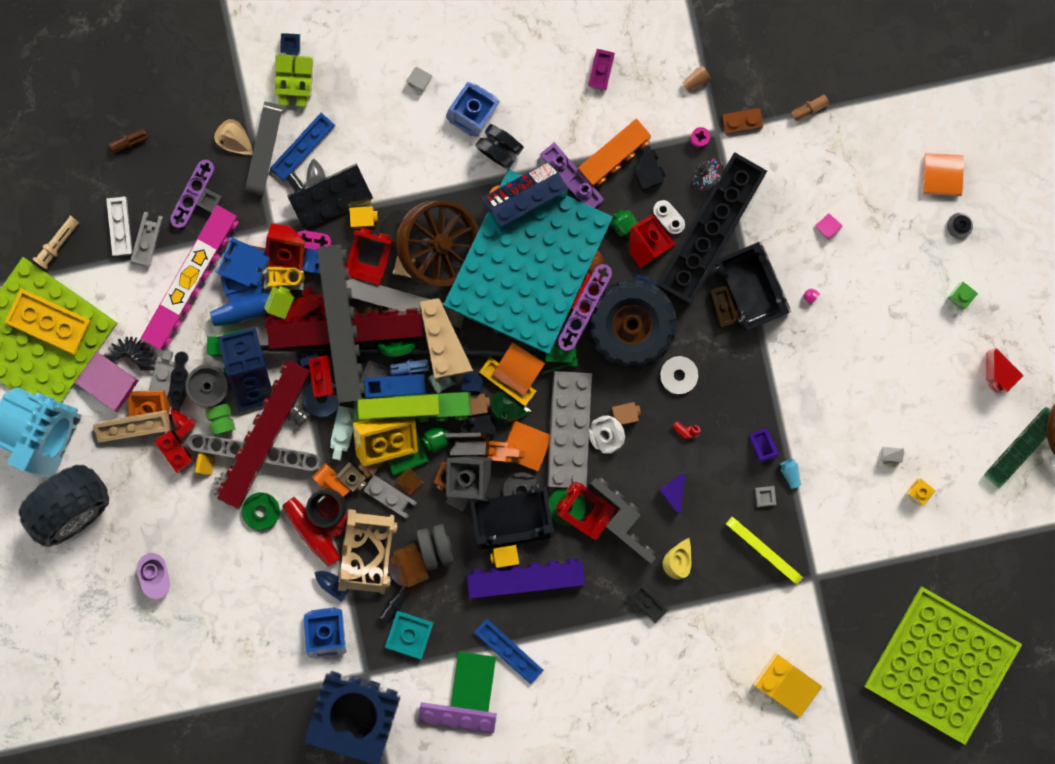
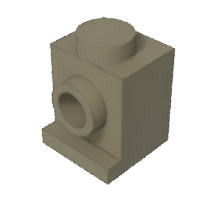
(349, 470)

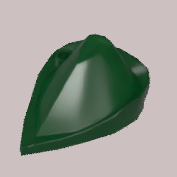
(507, 406)

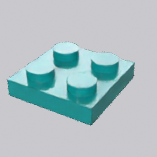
(409, 634)

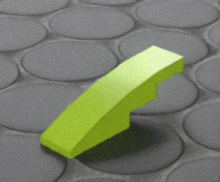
(398, 407)

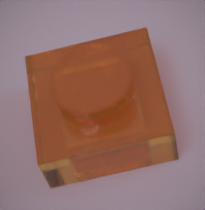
(409, 480)

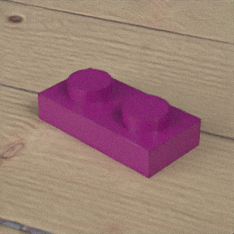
(601, 69)

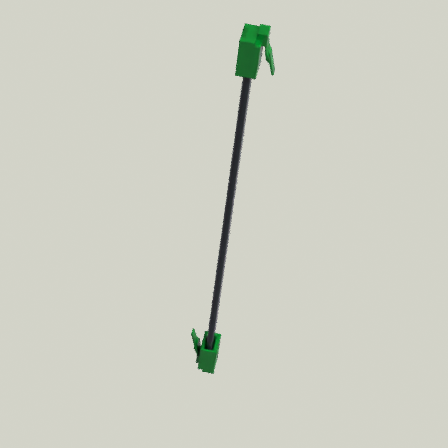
(556, 354)

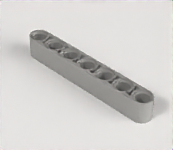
(394, 299)
(226, 450)

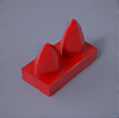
(182, 422)

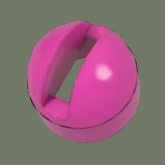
(811, 295)

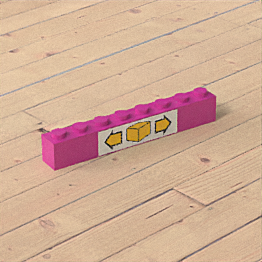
(190, 277)

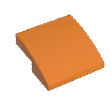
(943, 174)
(518, 369)
(531, 441)

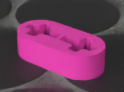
(314, 236)

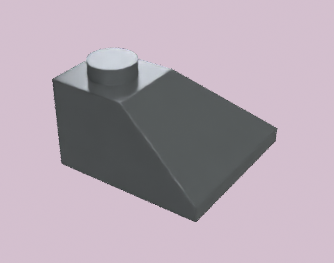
(468, 477)

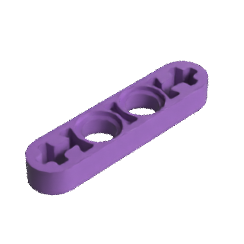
(195, 195)

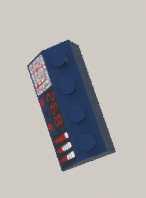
(525, 196)

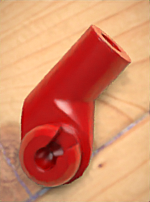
(686, 432)

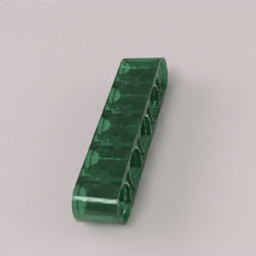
(1019, 450)

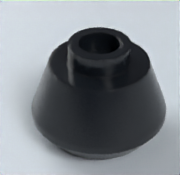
(954, 225)

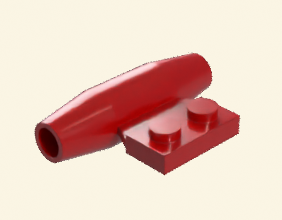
(317, 537)

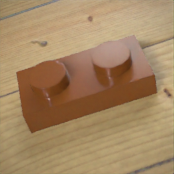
(742, 121)

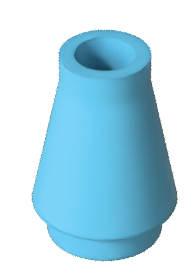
(791, 473)

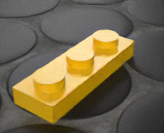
(487, 371)

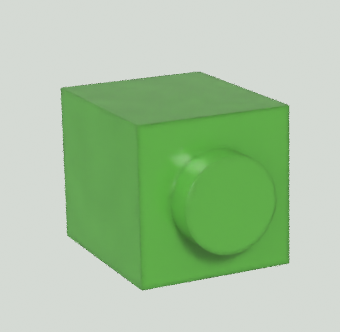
(962, 295)

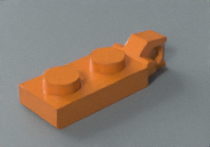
(503, 452)

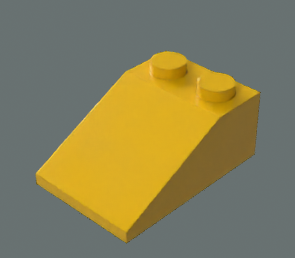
(384, 439)
(787, 685)

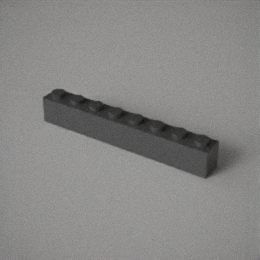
(339, 323)

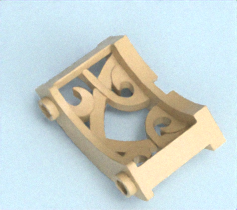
(349, 572)

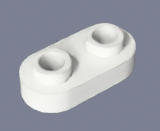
(667, 218)

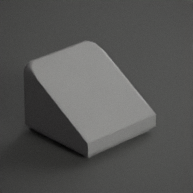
(419, 79)

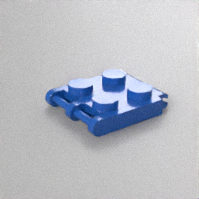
(243, 263)

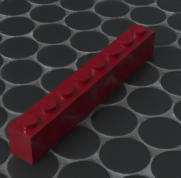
(369, 327)
(263, 435)

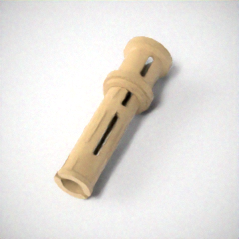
(50, 250)

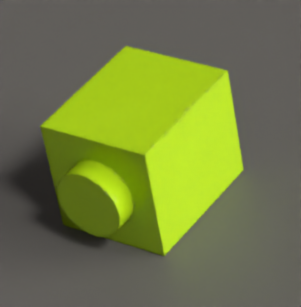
(279, 302)

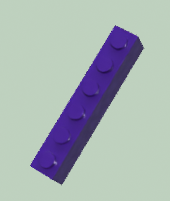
(525, 579)

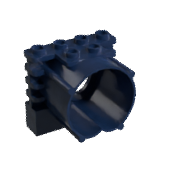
(326, 736)

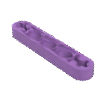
(585, 297)

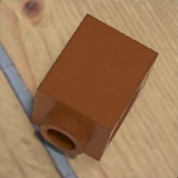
(440, 484)

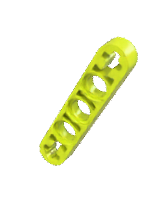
(764, 550)

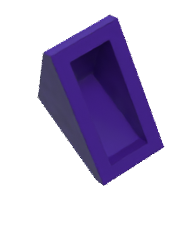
(763, 445)
(674, 491)

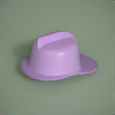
(153, 576)

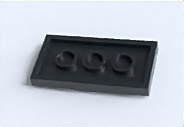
(330, 196)

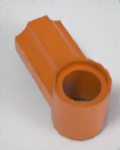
(326, 478)

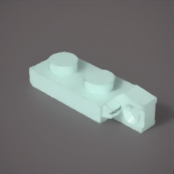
(342, 431)

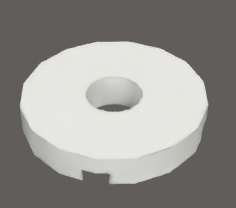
(667, 375)
(615, 431)

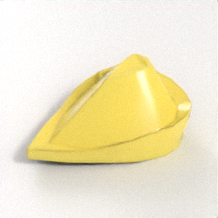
(678, 560)

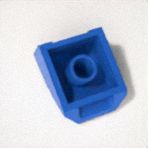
(472, 109)
(324, 633)

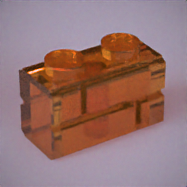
(410, 565)

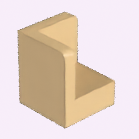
(399, 270)

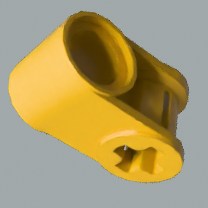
(281, 277)

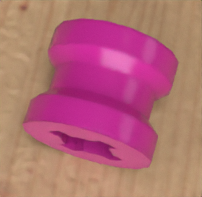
(700, 141)

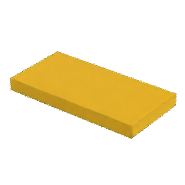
(47, 321)

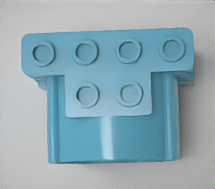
(35, 430)

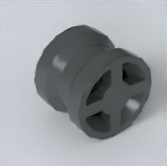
(298, 415)

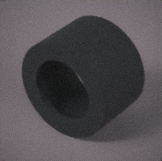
(315, 517)

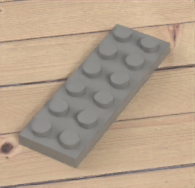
(569, 428)

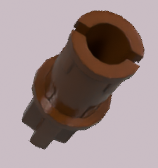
(128, 141)

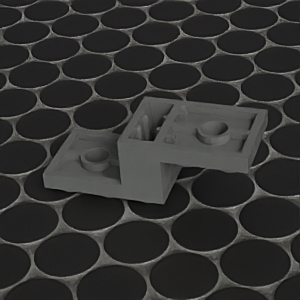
(623, 519)

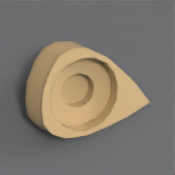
(233, 138)

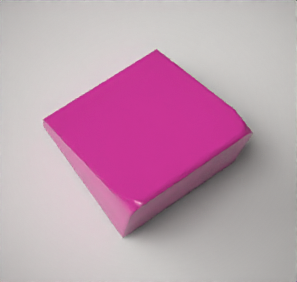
(828, 226)

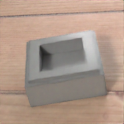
(765, 496)

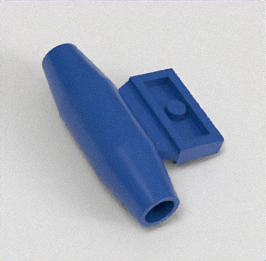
(245, 303)

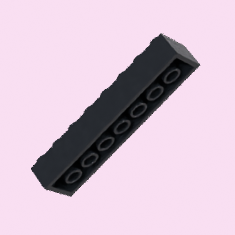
(712, 229)

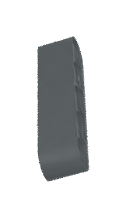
(263, 148)

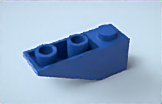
(394, 385)

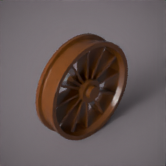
(437, 242)

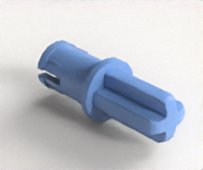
(409, 367)

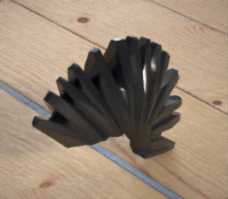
(133, 352)

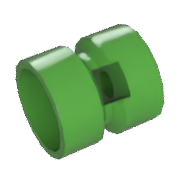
(220, 419)

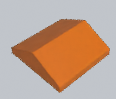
(147, 402)

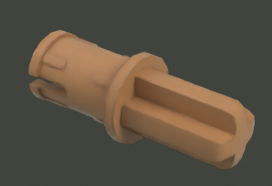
(810, 108)

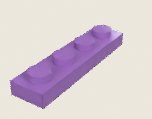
(457, 717)

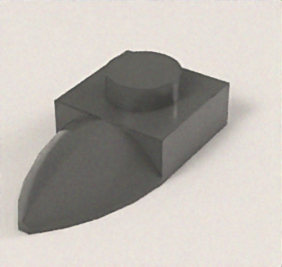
(314, 173)

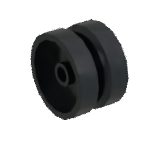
(501, 144)

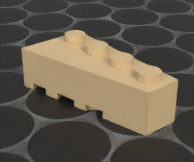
(444, 347)

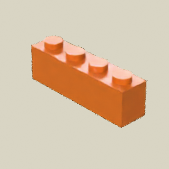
(615, 152)

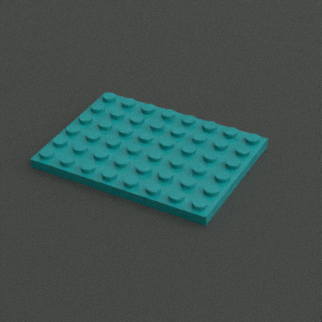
(530, 271)

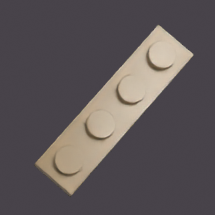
(132, 426)

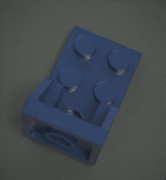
(245, 368)

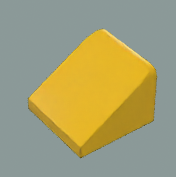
(205, 464)

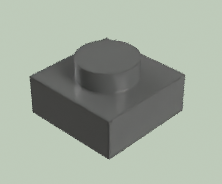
(209, 200)

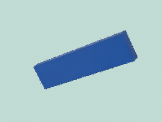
(302, 146)
(508, 651)

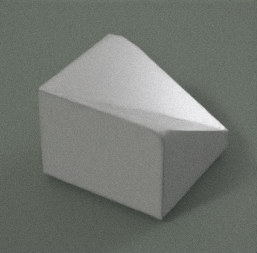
(892, 455)

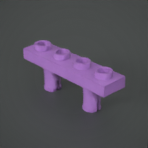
(572, 176)

